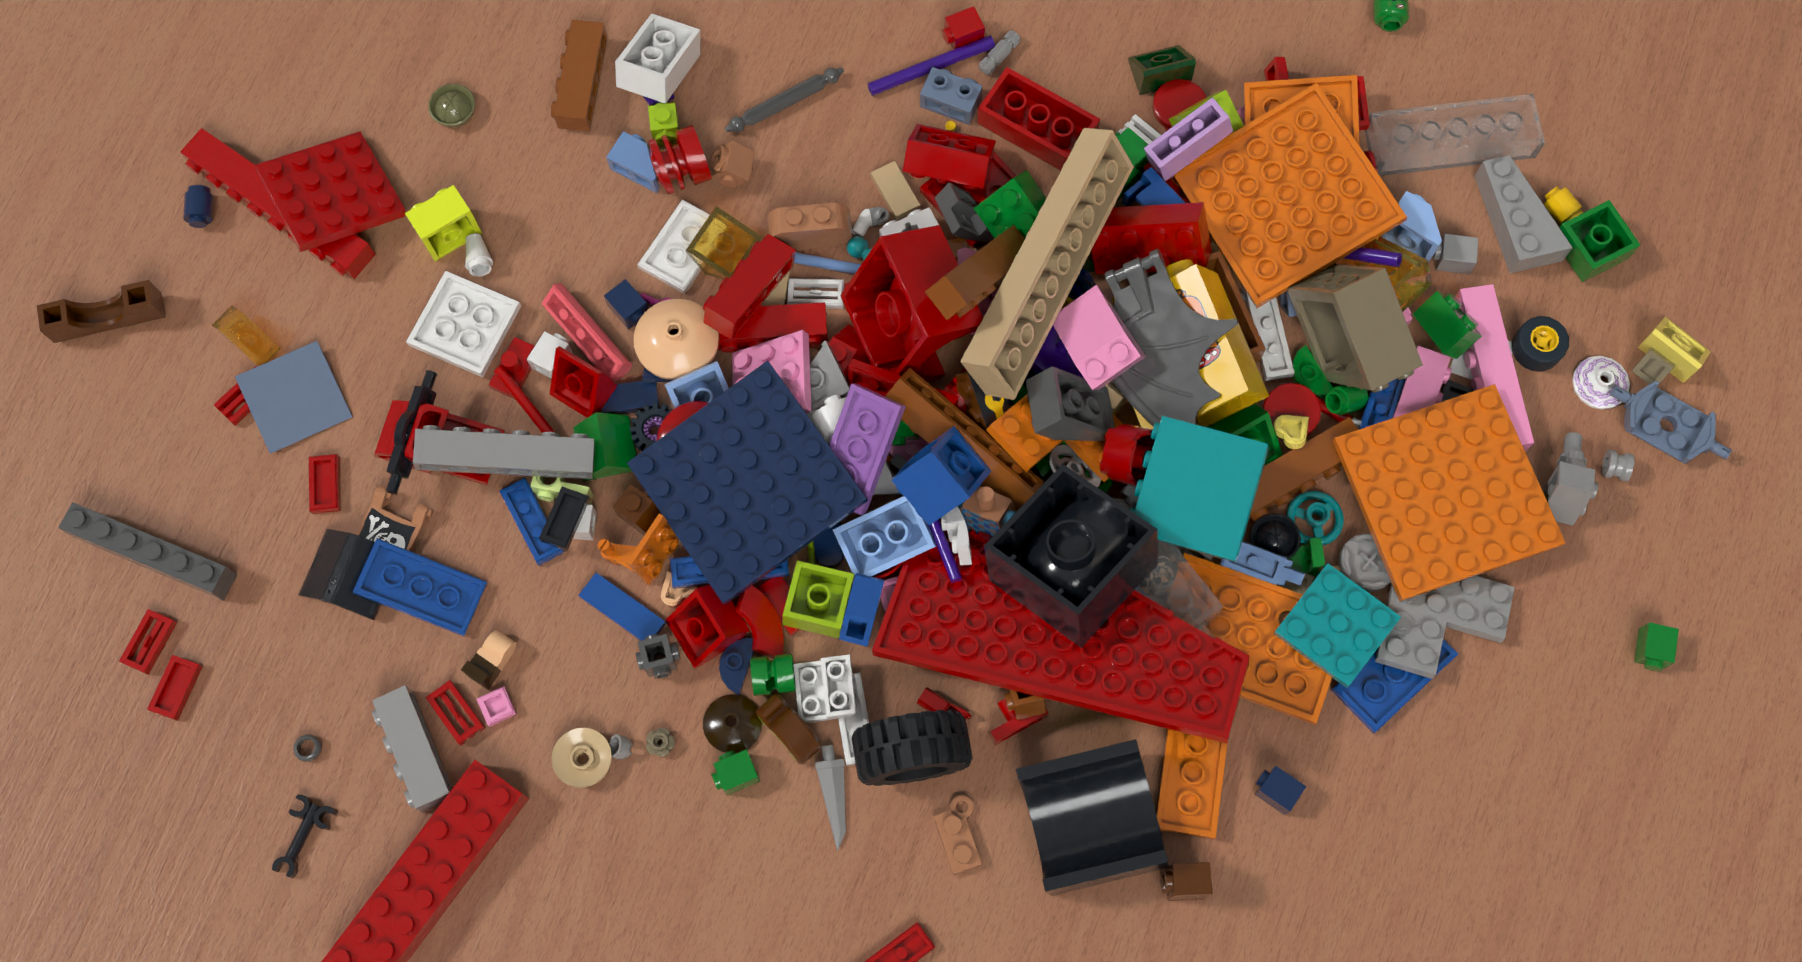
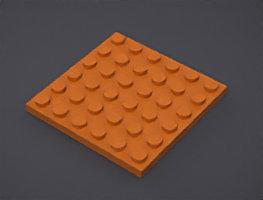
(1289, 195)
(1448, 492)

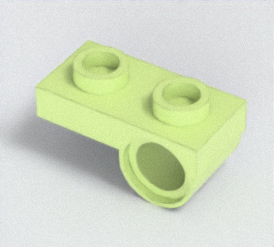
(551, 491)

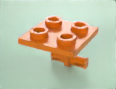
(649, 555)

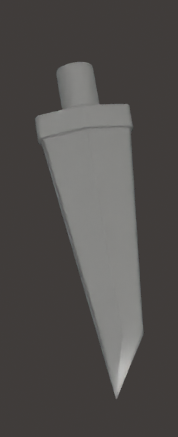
(833, 788)

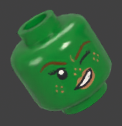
(1390, 14)

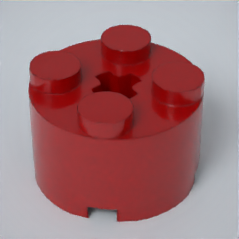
(1125, 453)

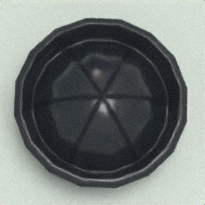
(1276, 534)

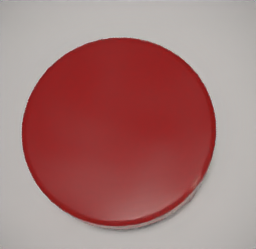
(1174, 98)
(1293, 400)

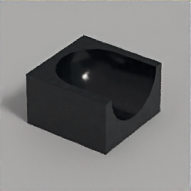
(1072, 555)

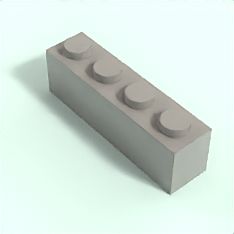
(412, 748)

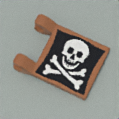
(390, 527)

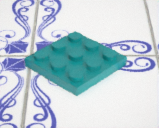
(1337, 625)

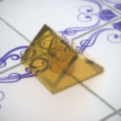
(721, 244)

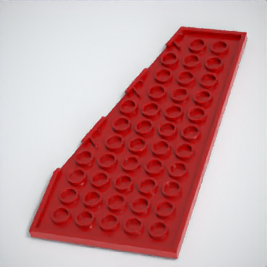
(1134, 667)

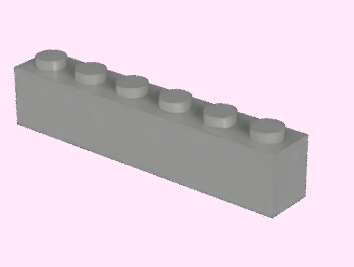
(503, 453)

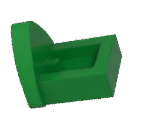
(1309, 557)

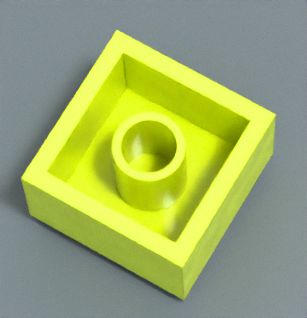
(443, 222)

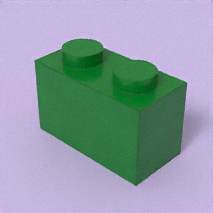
(1447, 324)

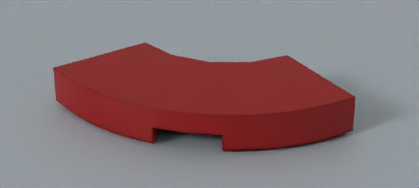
(763, 622)

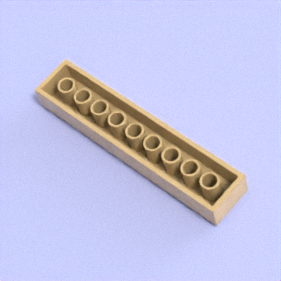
(1047, 264)

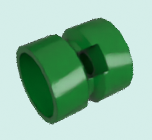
(772, 674)

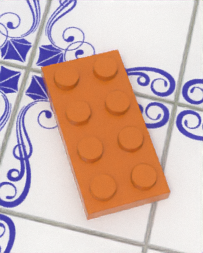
(1191, 785)

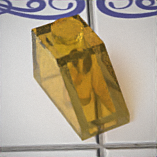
(245, 336)

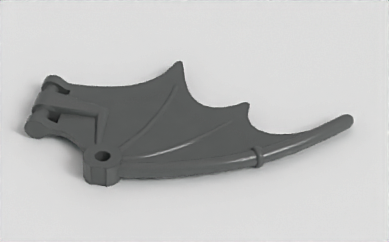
(1171, 339)

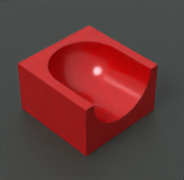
(893, 311)

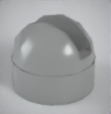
(620, 746)

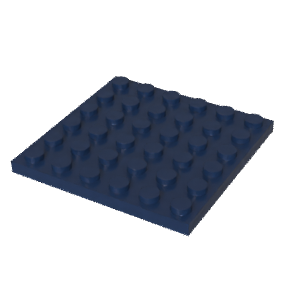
(747, 482)

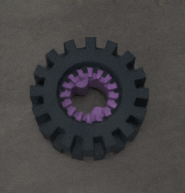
(644, 422)

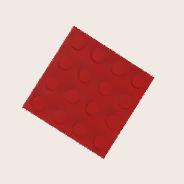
(330, 191)

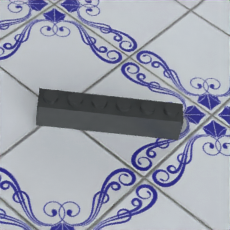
(148, 551)

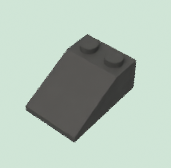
(1067, 407)

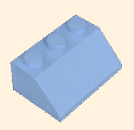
(884, 537)

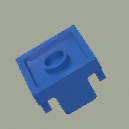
(1151, 191)

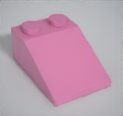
(1097, 338)

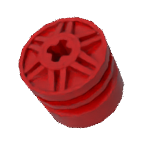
(679, 160)

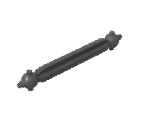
(784, 100)

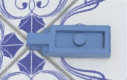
(1264, 565)

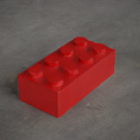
(1034, 118)
(1134, 231)

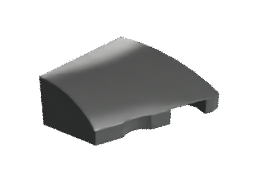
(960, 216)

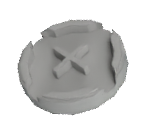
(1363, 564)

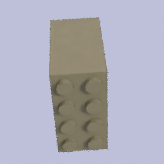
(1355, 326)

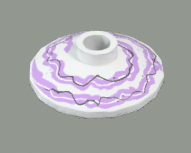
(1592, 389)

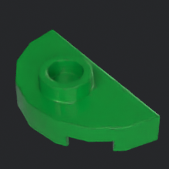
(1309, 373)

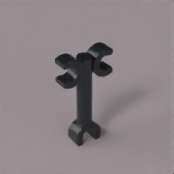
(310, 814)

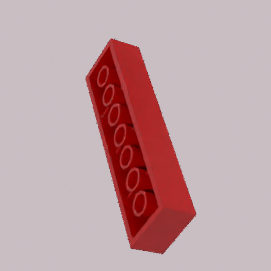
(431, 870)

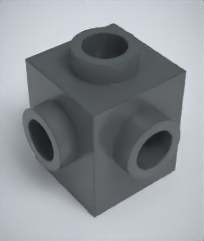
(652, 647)

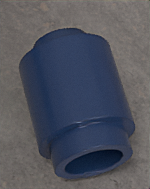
(198, 206)

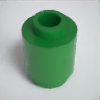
(1346, 399)

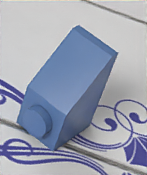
(632, 160)

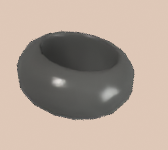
(317, 749)

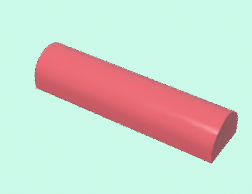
(586, 333)

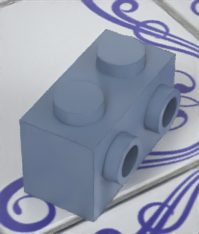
(951, 95)

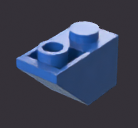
(861, 609)

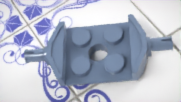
(1691, 432)

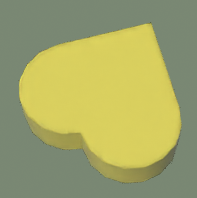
(1292, 430)

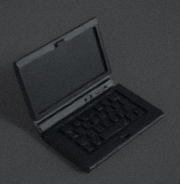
(337, 570)

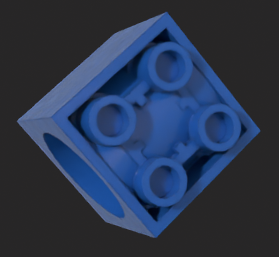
(941, 476)

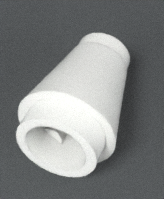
(477, 256)

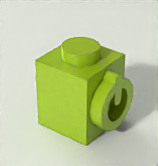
(663, 121)

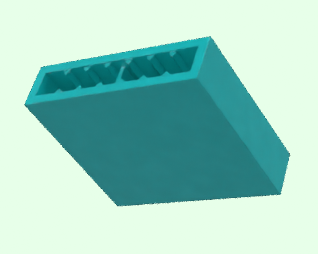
(1200, 486)

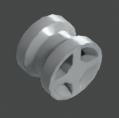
(1617, 465)

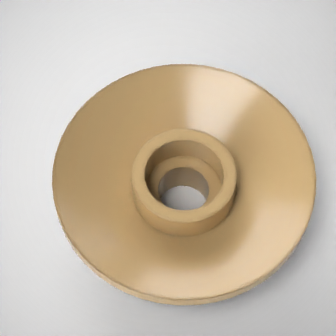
(573, 745)

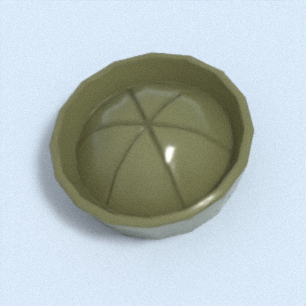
(452, 105)

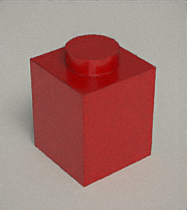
(963, 28)

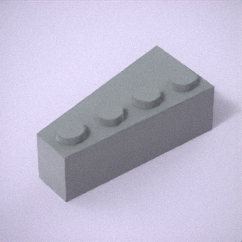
(1519, 218)

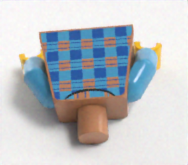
(986, 511)

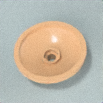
(676, 354)

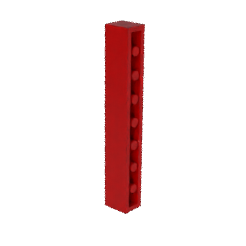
(240, 179)

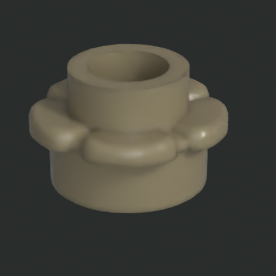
(663, 749)

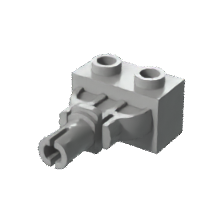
(1571, 482)

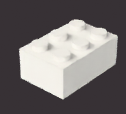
(658, 58)

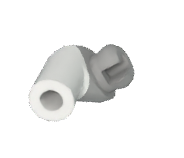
(869, 218)

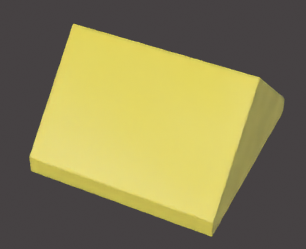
(1677, 347)

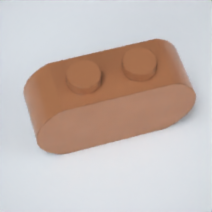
(811, 225)

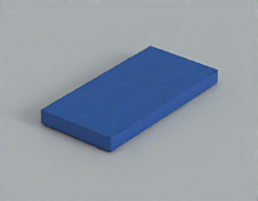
(420, 587)
(1383, 690)

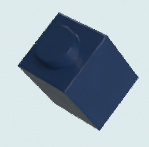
(626, 303)
(1279, 789)

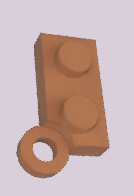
(957, 836)

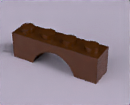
(71, 320)

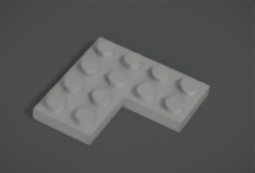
(1469, 606)

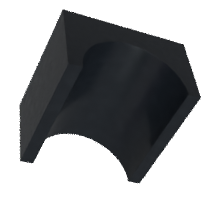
(1093, 818)

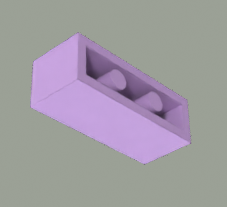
(1188, 139)

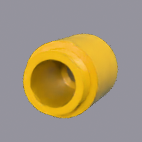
(1562, 205)

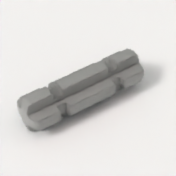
(999, 52)

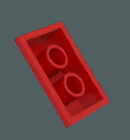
(948, 156)

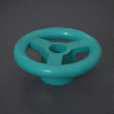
(1320, 509)

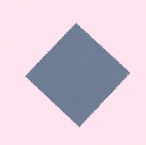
(293, 397)

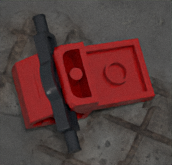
(398, 432)

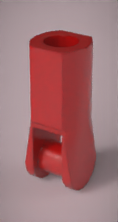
(933, 701)

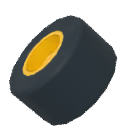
(1541, 333)

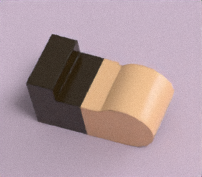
(490, 659)

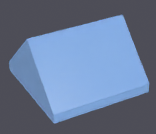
(698, 385)

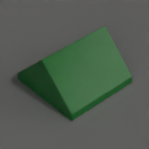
(611, 443)

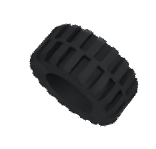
(911, 747)

